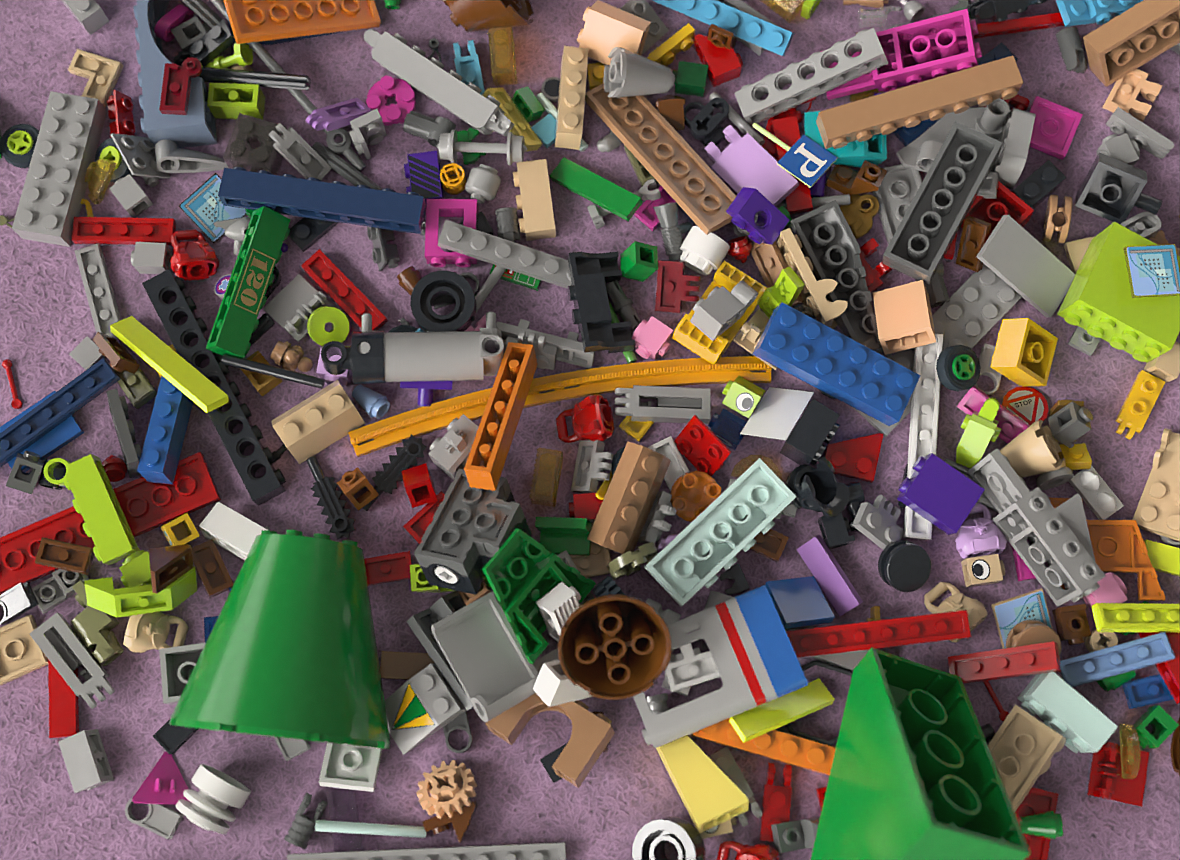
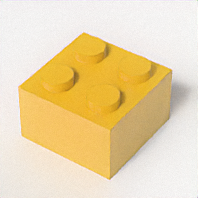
(1024, 352)

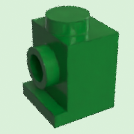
(1161, 723)

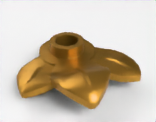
(858, 218)

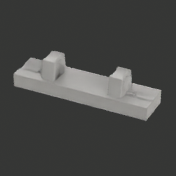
(568, 349)

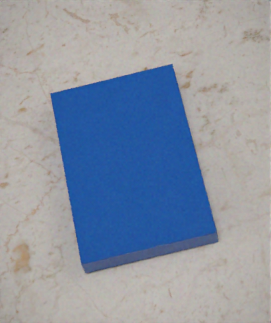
(53, 440)

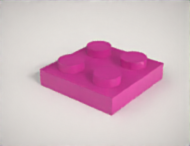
(1053, 127)

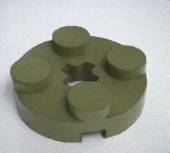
(630, 562)

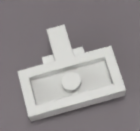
(690, 668)

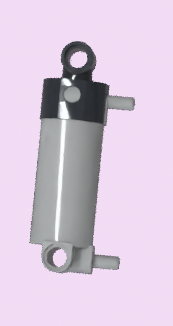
(417, 355)

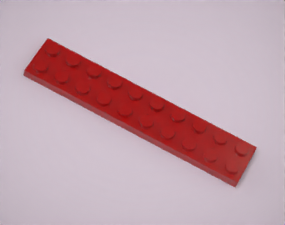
(142, 502)

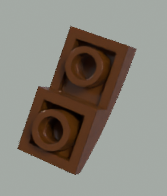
(721, 37)

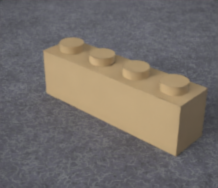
(571, 98)

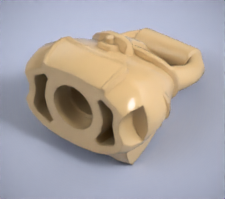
(956, 602)
(151, 632)

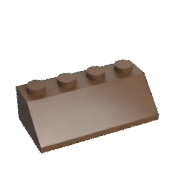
(629, 498)

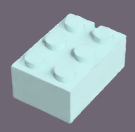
(1066, 713)

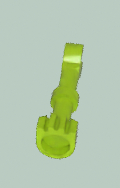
(242, 55)

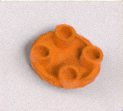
(693, 494)

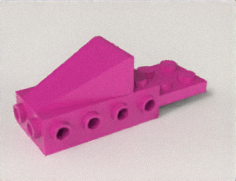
(919, 54)

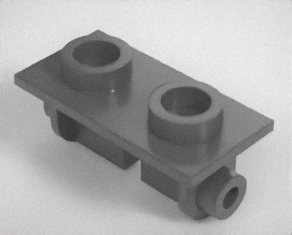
(383, 253)

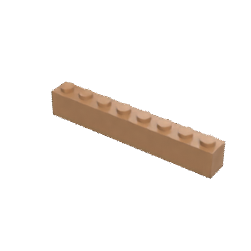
(919, 102)

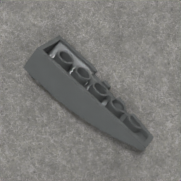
(836, 256)

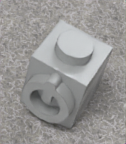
(1120, 148)

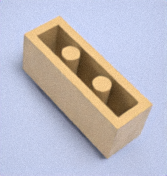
(534, 200)

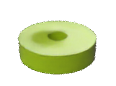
(320, 317)

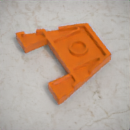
(1121, 549)

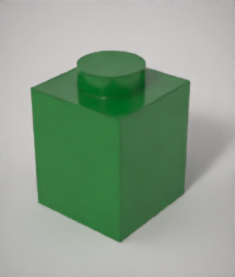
(639, 261)

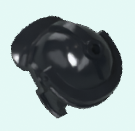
(818, 489)

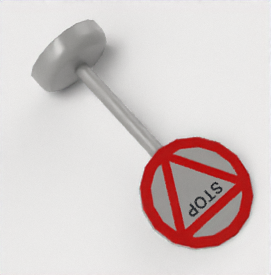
(1031, 407)

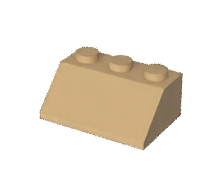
(317, 422)

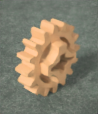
(446, 789)

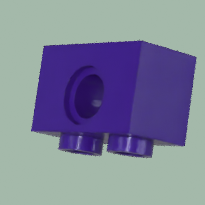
(769, 221)

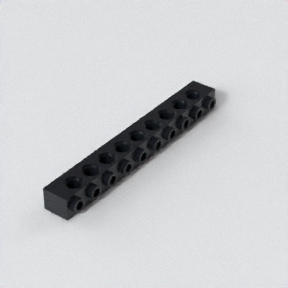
(261, 489)

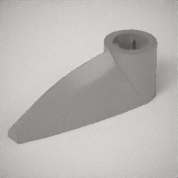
(180, 160)

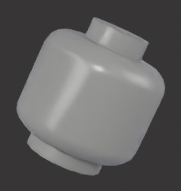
(483, 183)

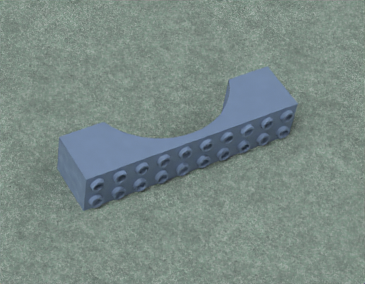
(188, 130)

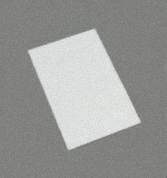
(777, 413)

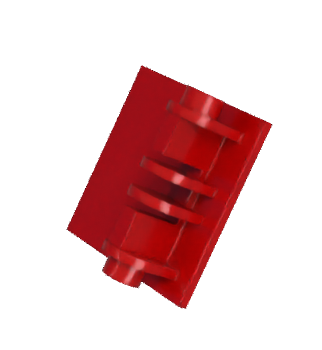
(702, 447)
(1107, 778)

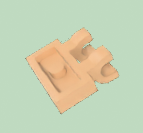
(1126, 91)

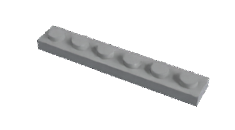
(505, 254)

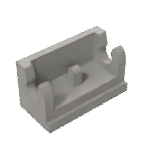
(86, 760)

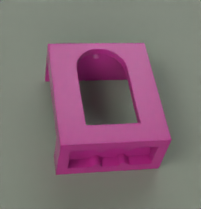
(448, 208)

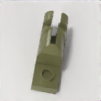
(93, 629)

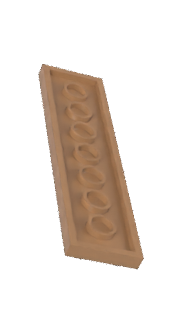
(666, 157)

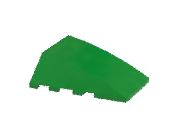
(520, 577)

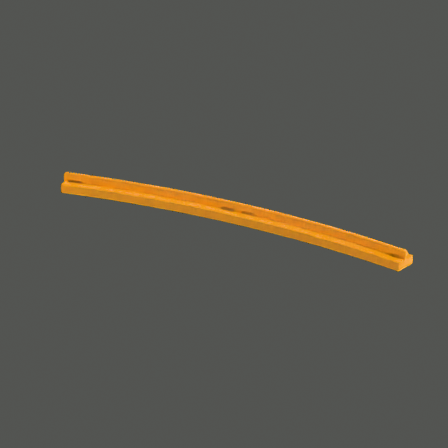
(591, 381)

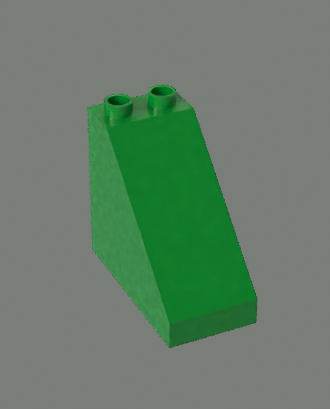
(913, 773)

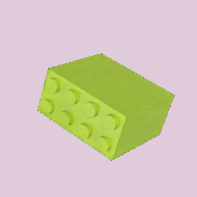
(1104, 304)

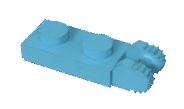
(468, 66)

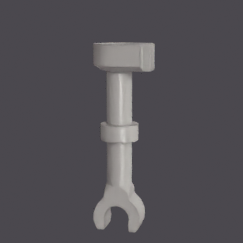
(644, 192)

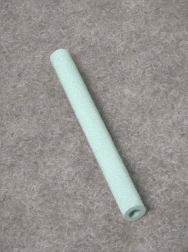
(370, 828)

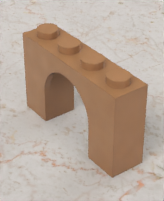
(586, 744)

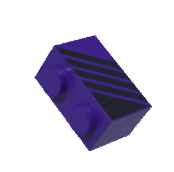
(424, 174)

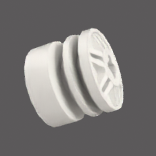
(212, 800)

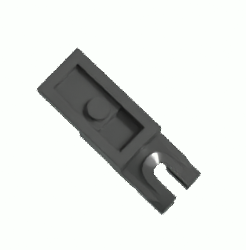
(795, 834)

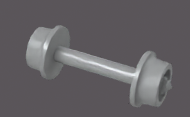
(449, 147)

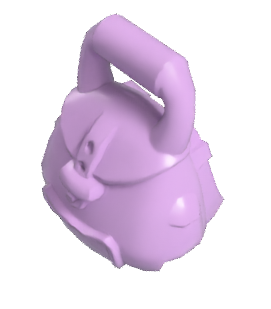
(980, 535)

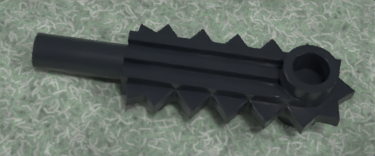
(386, 480)
(330, 499)

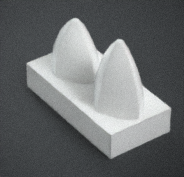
(1096, 493)

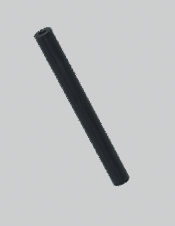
(273, 371)

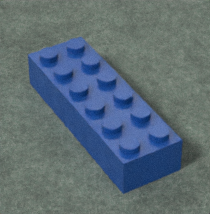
(836, 364)

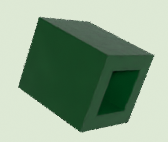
(690, 78)

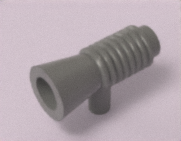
(671, 230)

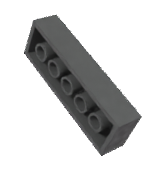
(942, 203)

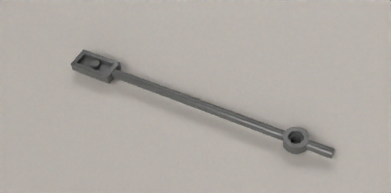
(338, 148)

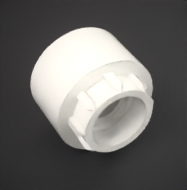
(703, 251)

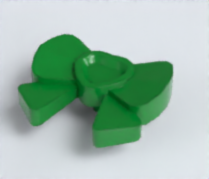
(468, 136)

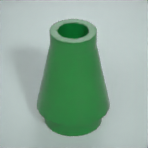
(1043, 824)

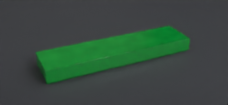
(596, 189)

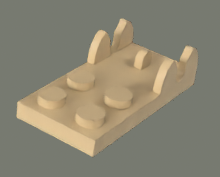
(814, 291)
(1160, 501)
(1023, 752)

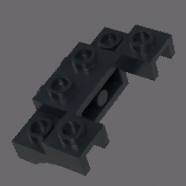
(591, 303)

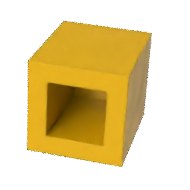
(180, 531)

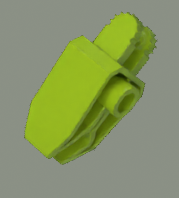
(979, 431)

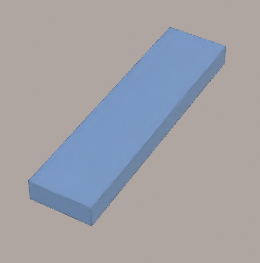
(1116, 660)

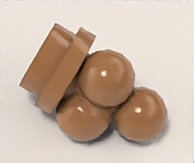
(290, 357)

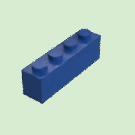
(165, 434)

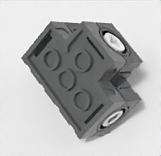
(468, 533)

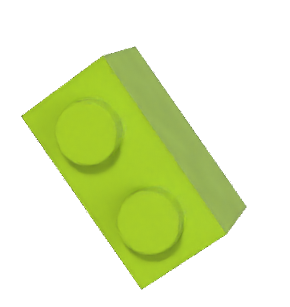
(229, 100)

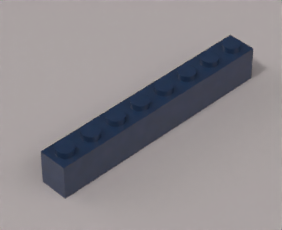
(323, 200)

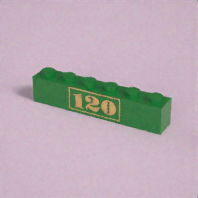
(249, 283)

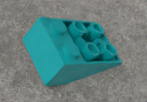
(854, 153)

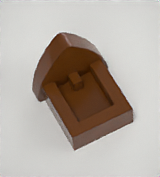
(672, 110)

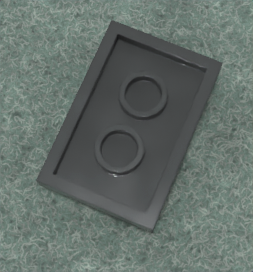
(124, 431)

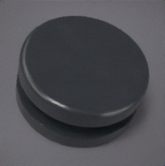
(904, 566)

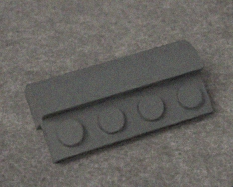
(421, 627)

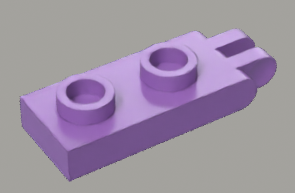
(337, 115)

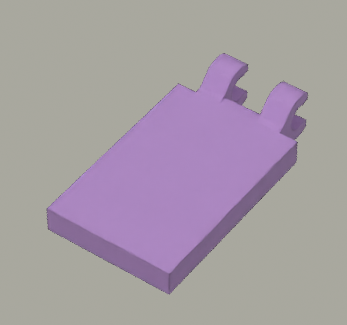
(750, 166)

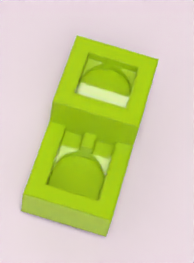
(784, 290)

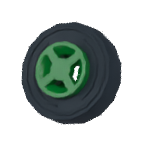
(958, 368)

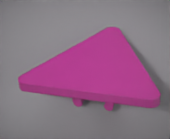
(162, 784)

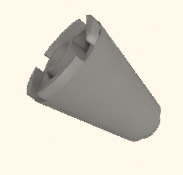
(635, 75)

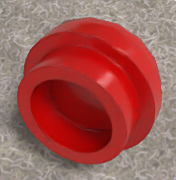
(740, 248)
(114, 468)

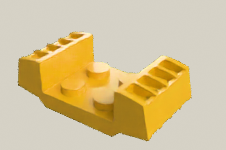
(696, 340)

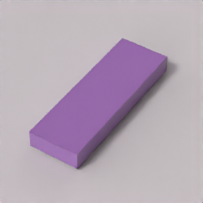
(829, 575)

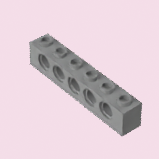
(824, 79)

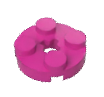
(388, 88)

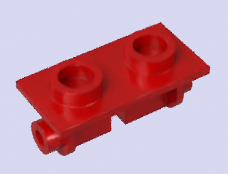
(120, 108)

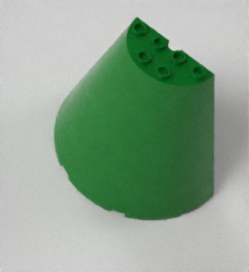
(292, 648)

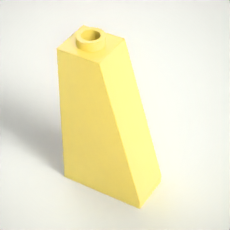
(701, 784)

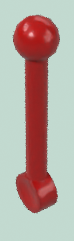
(16, 403)
(1002, 714)

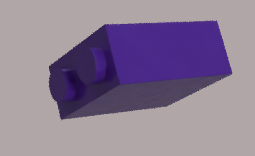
(939, 493)

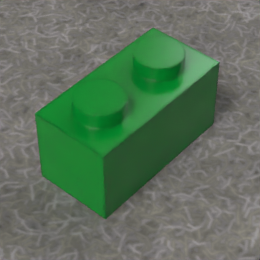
(527, 104)

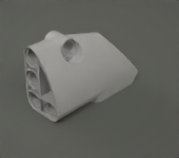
(996, 121)

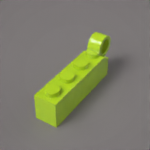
(98, 506)

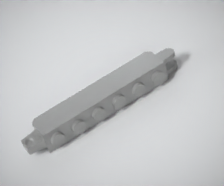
(438, 84)

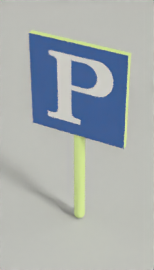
(804, 159)

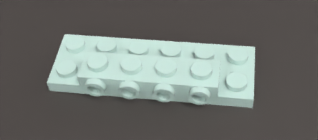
(720, 533)

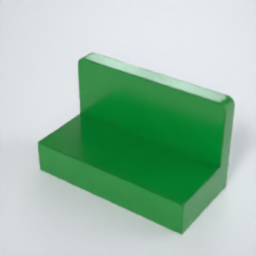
(565, 534)

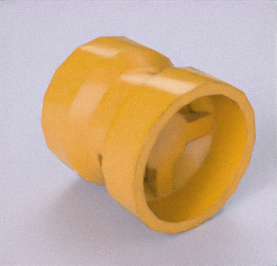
(455, 184)

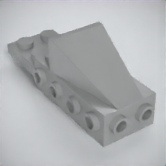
(1056, 534)

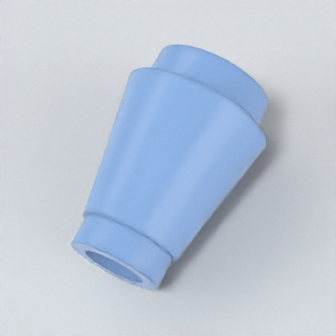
(371, 401)

